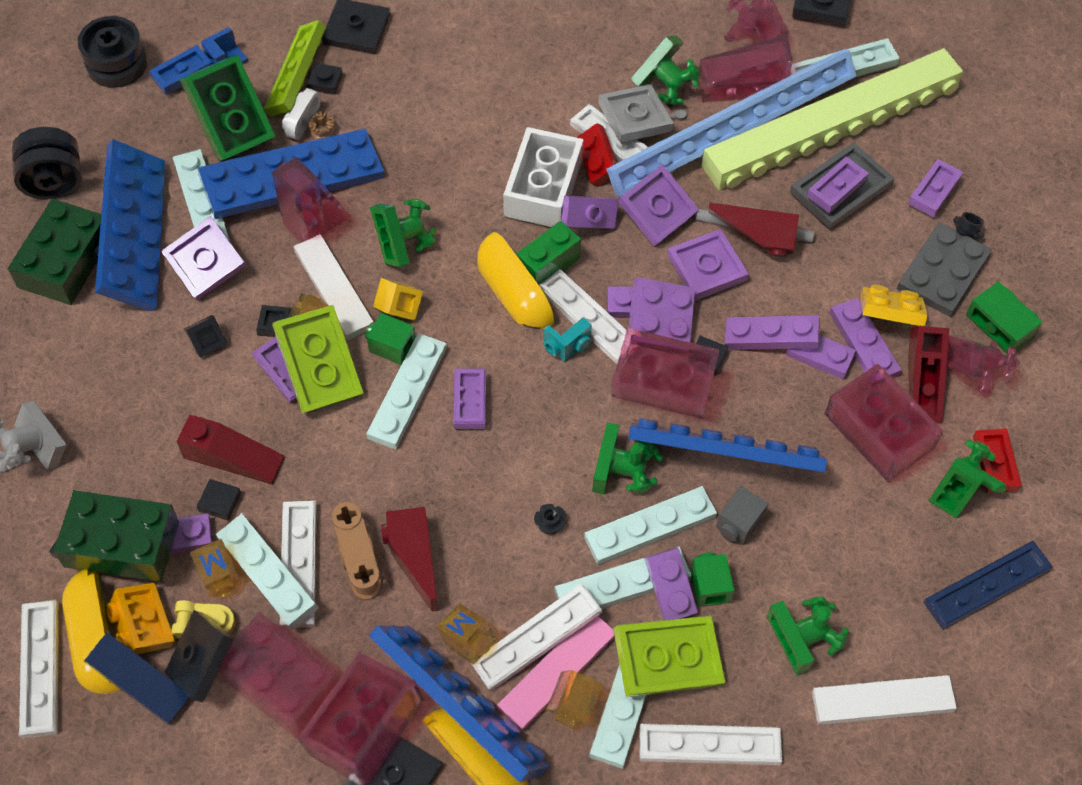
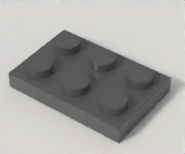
(876, 183)
(944, 268)

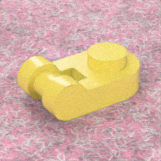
(218, 613)

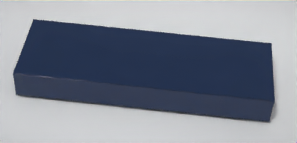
(136, 678)

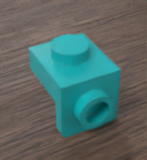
(572, 341)

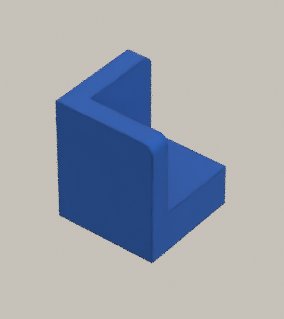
(222, 46)

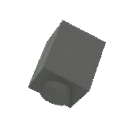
(741, 515)

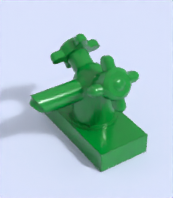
(662, 66)
(395, 231)
(624, 462)
(964, 479)
(798, 635)

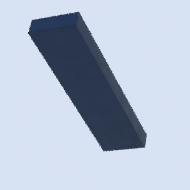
(987, 585)

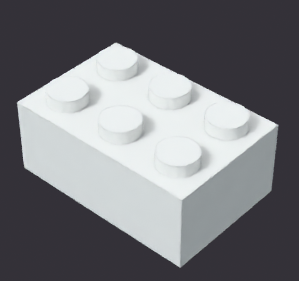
(542, 176)

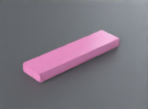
(534, 691)

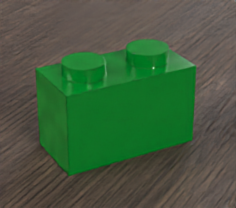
(550, 252)
(1003, 317)

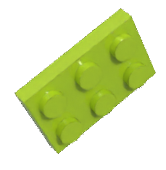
(317, 358)
(668, 656)

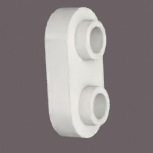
(297, 120)

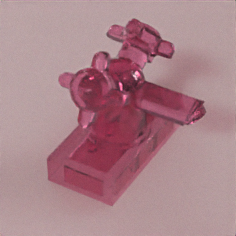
(758, 18)
(980, 360)

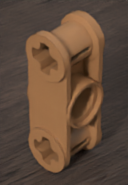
(356, 551)

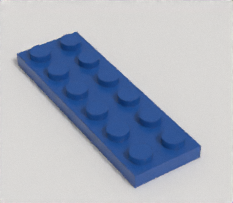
(248, 181)
(130, 226)
(740, 447)
(460, 702)

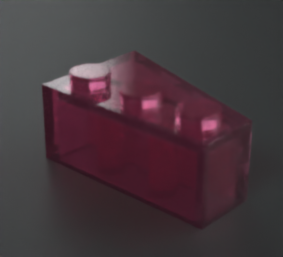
(744, 70)
(305, 202)

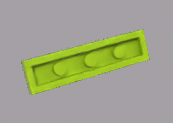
(295, 68)

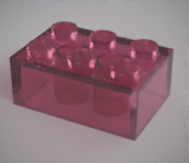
(665, 373)
(883, 422)
(277, 674)
(361, 719)

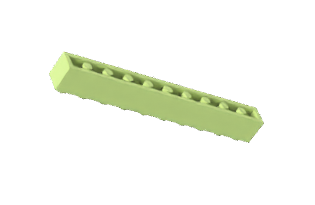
(831, 119)

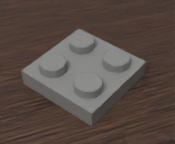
(635, 113)

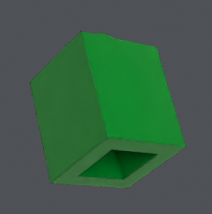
(390, 338)
(711, 579)

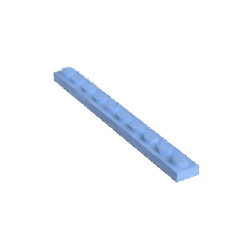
(734, 120)

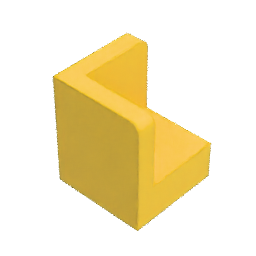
(398, 299)

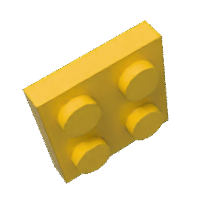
(893, 306)

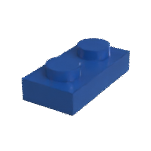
(169, 73)

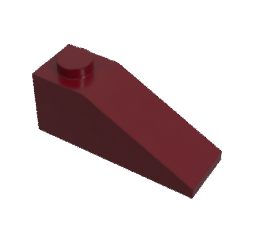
(764, 228)
(928, 368)
(228, 450)
(411, 549)

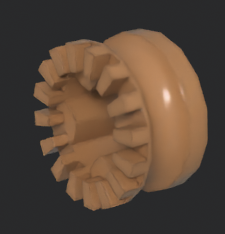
(321, 119)

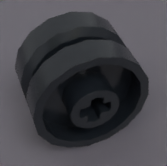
(112, 51)
(46, 163)

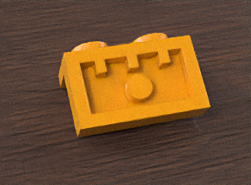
(139, 618)

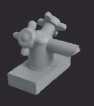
(31, 433)

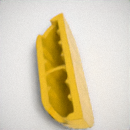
(513, 283)
(85, 626)
(467, 751)

